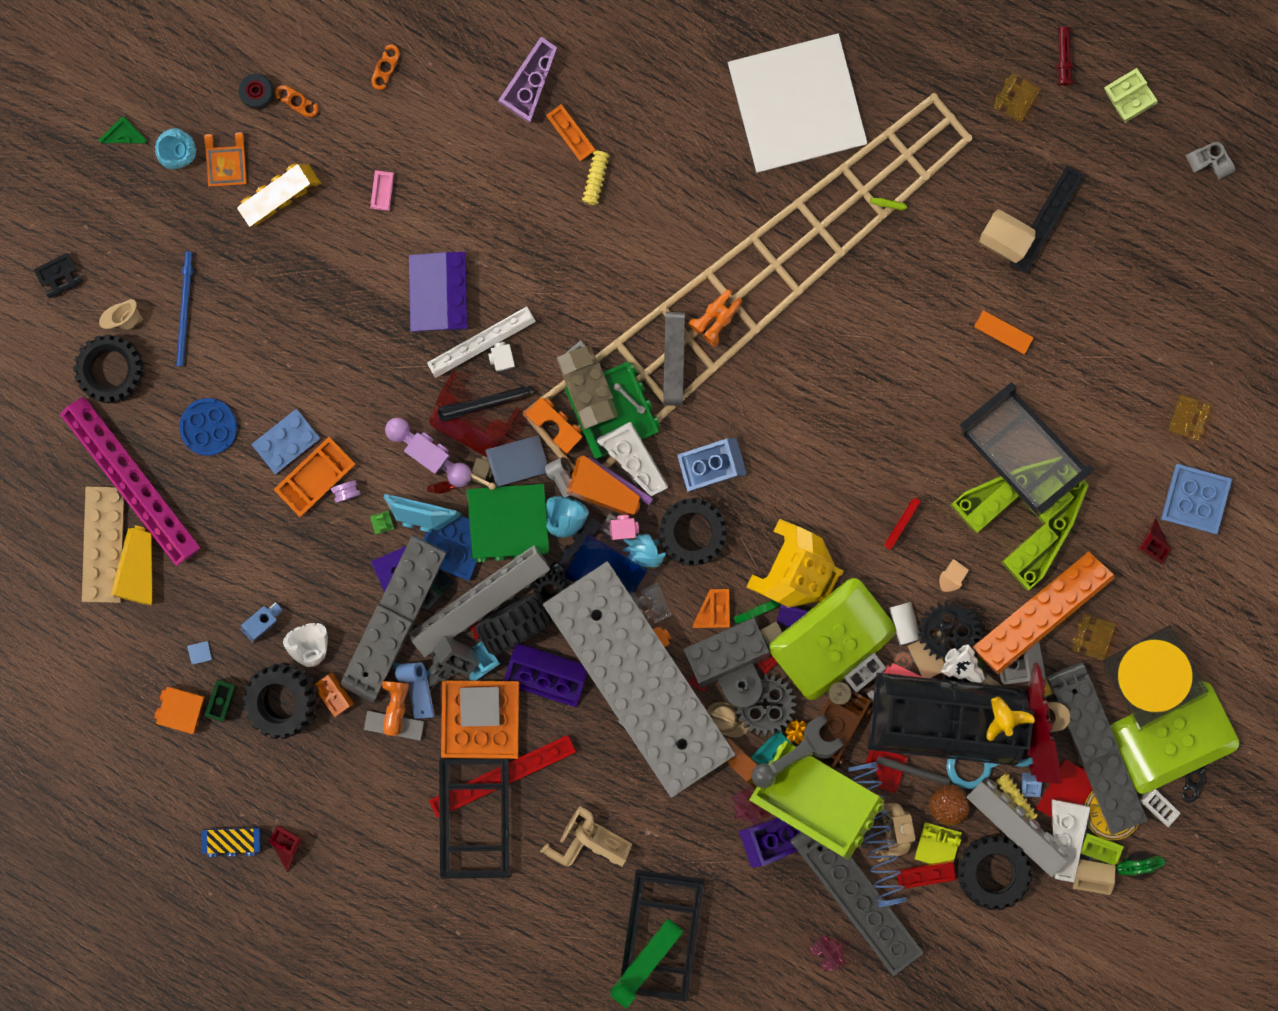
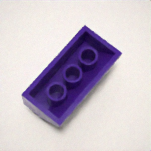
(546, 674)

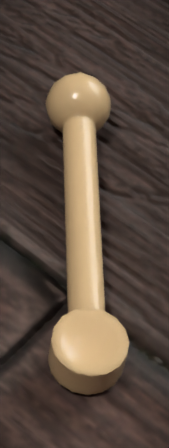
(492, 486)

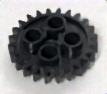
(935, 620)

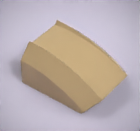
(1007, 236)

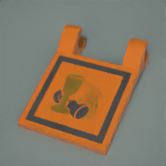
(225, 164)

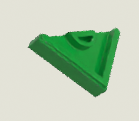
(122, 133)

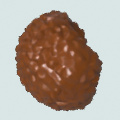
(949, 805)

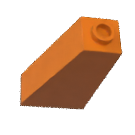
(600, 488)

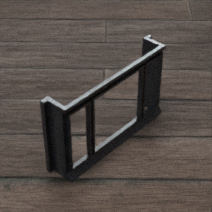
(444, 847)
(636, 902)

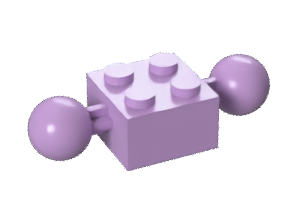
(425, 452)

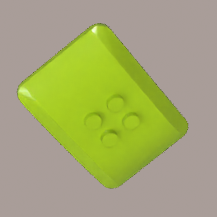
(832, 639)
(1176, 743)

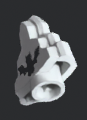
(963, 664)

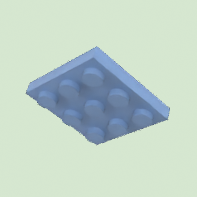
(1196, 499)

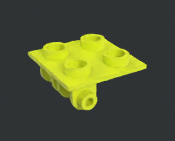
(937, 844)

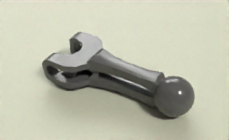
(812, 744)

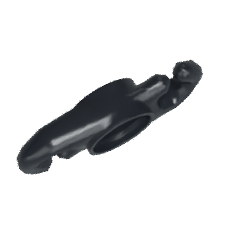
(1195, 788)

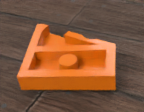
(714, 611)

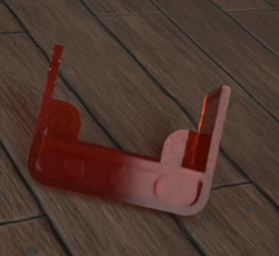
(467, 431)

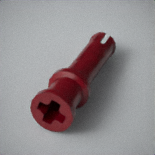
(1064, 66)

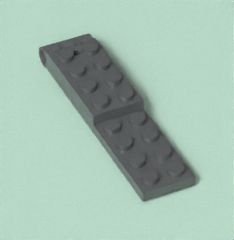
(393, 619)
(1097, 748)
(858, 901)

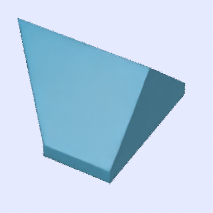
(486, 660)

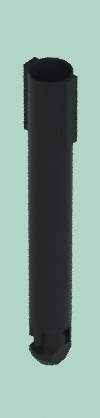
(457, 410)

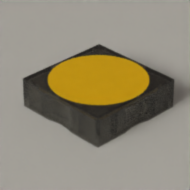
(1154, 677)

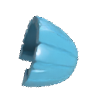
(565, 516)

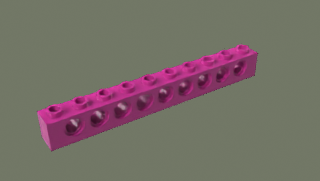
(129, 481)

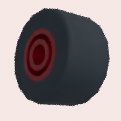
(256, 98)

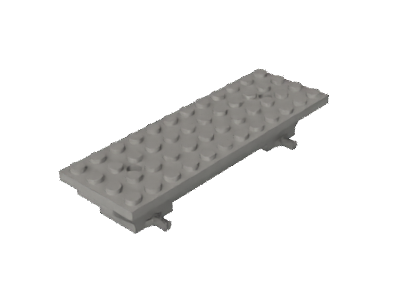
(638, 679)

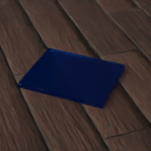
(595, 553)

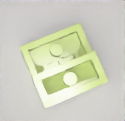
(1130, 95)

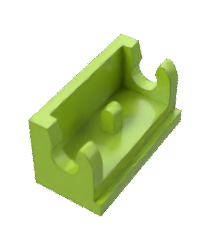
(1101, 849)

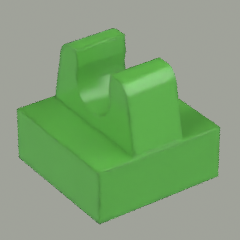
(382, 522)

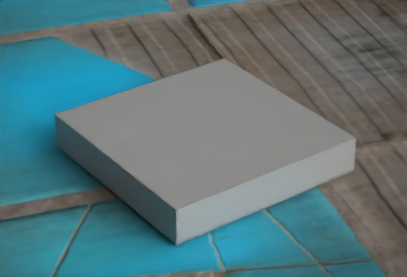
(480, 706)

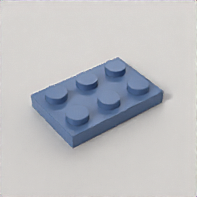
(286, 441)

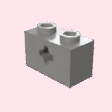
(864, 672)

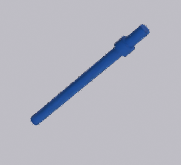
(187, 271)

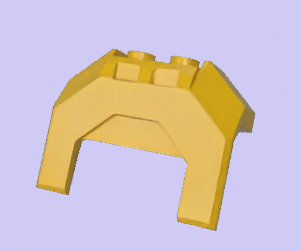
(800, 570)

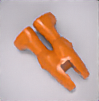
(723, 315)
(396, 708)

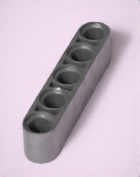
(673, 359)

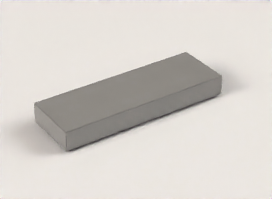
(410, 727)

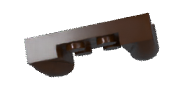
(842, 724)

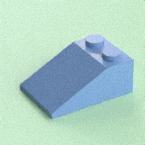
(712, 464)

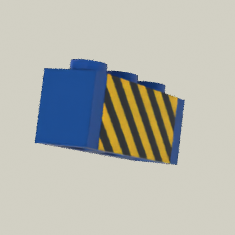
(231, 841)

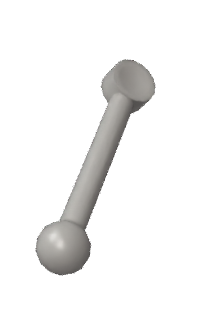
(640, 409)

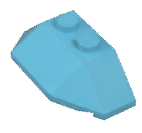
(420, 514)

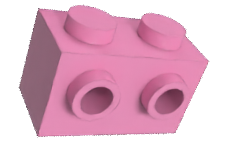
(623, 527)

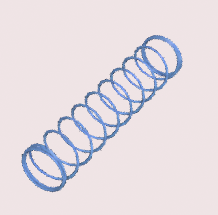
(893, 901)

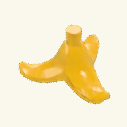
(1005, 719)

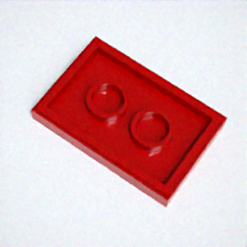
(1073, 788)

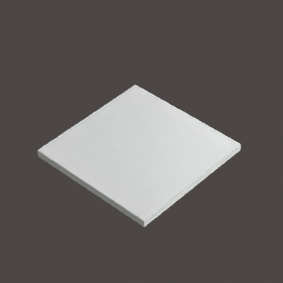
(797, 103)

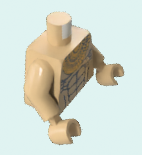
(901, 831)

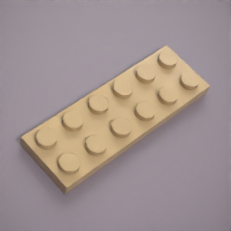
(102, 542)

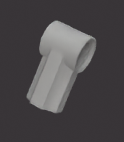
(560, 472)

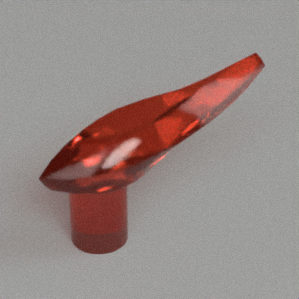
(441, 487)

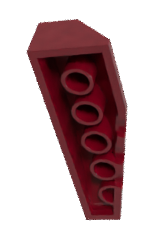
(1042, 746)

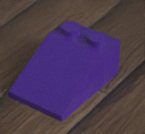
(768, 841)

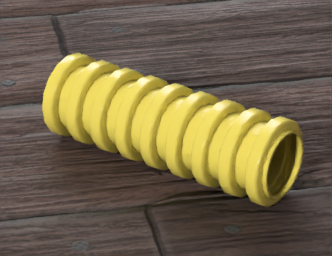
(595, 177)
(1007, 786)

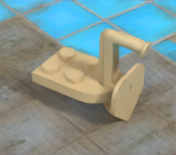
(594, 837)

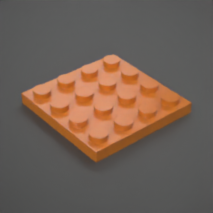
(480, 740)

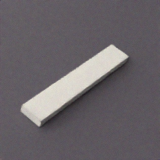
(481, 342)

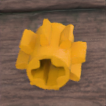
(795, 731)

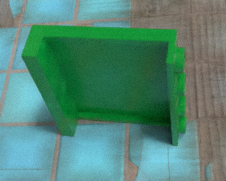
(627, 412)
(507, 521)

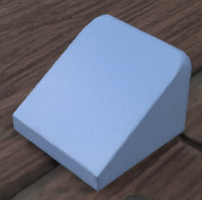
(199, 652)
(1030, 786)

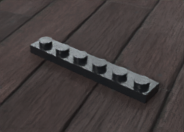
(1049, 215)

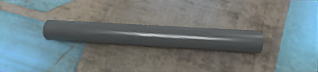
(913, 770)

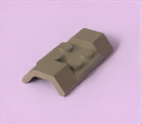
(587, 386)

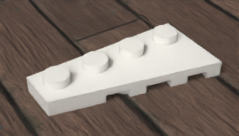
(632, 454)
(1069, 827)

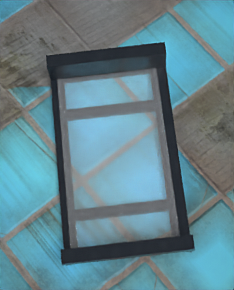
(1024, 450)

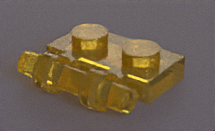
(1021, 101)
(1183, 417)
(1099, 638)

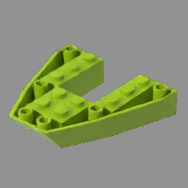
(1034, 555)

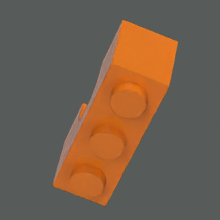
(568, 435)

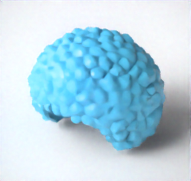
(175, 149)

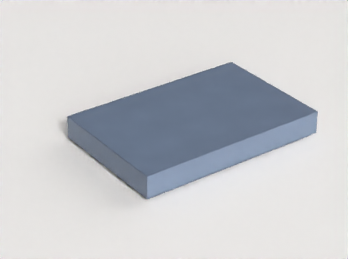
(517, 460)

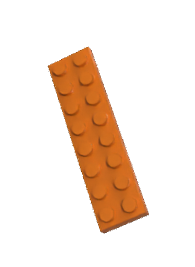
(1043, 612)

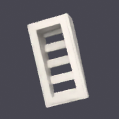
(1148, 801)

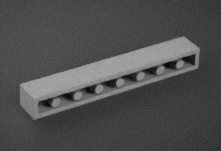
(480, 600)

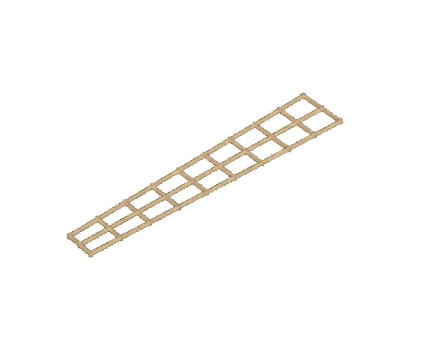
(776, 264)

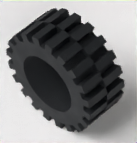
(85, 362)
(685, 556)

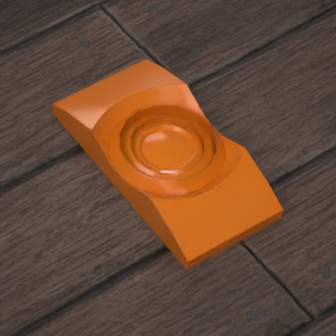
(314, 477)

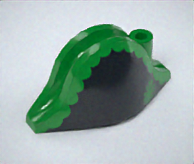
(1140, 865)

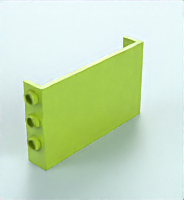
(820, 803)

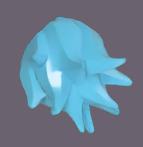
(644, 551)

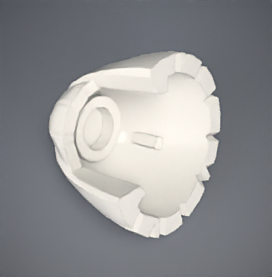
(307, 644)

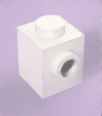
(501, 357)

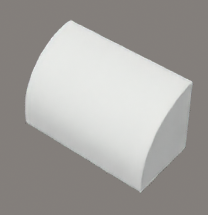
(905, 623)

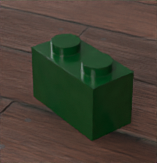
(220, 700)

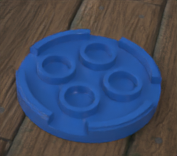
(208, 427)

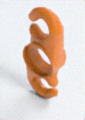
(385, 58)
(292, 93)

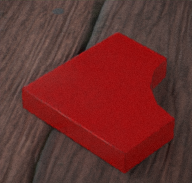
(888, 776)

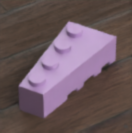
(525, 87)

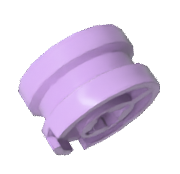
(345, 491)

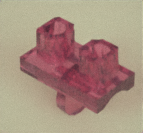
(744, 808)
(831, 952)

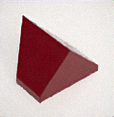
(1154, 544)
(286, 845)

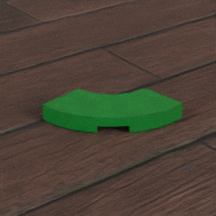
(755, 611)

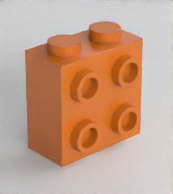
(180, 709)

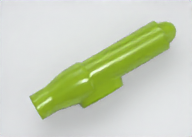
(888, 203)

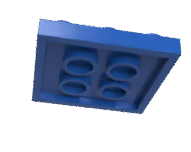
(457, 543)

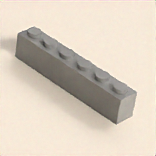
(1018, 826)

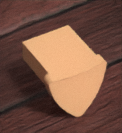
(952, 577)

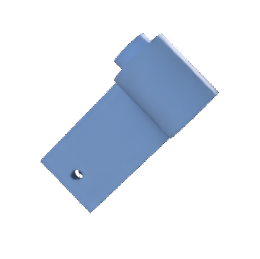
(418, 688)

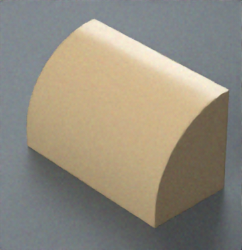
(1094, 877)

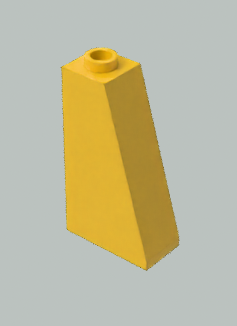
(134, 569)

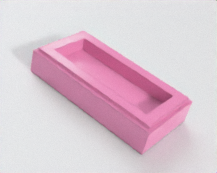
(382, 190)

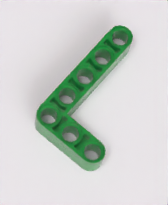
(625, 988)

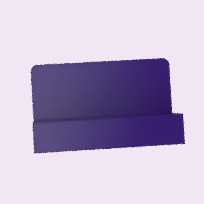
(789, 616)

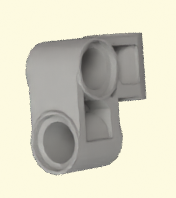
(1220, 164)

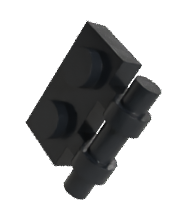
(55, 270)

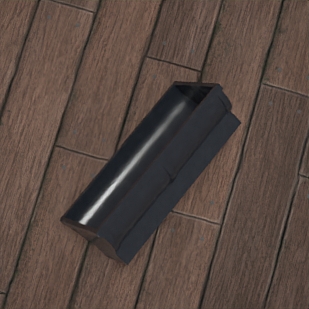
(945, 719)

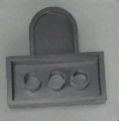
(731, 661)

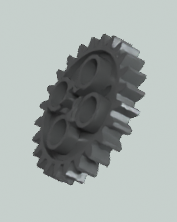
(765, 722)

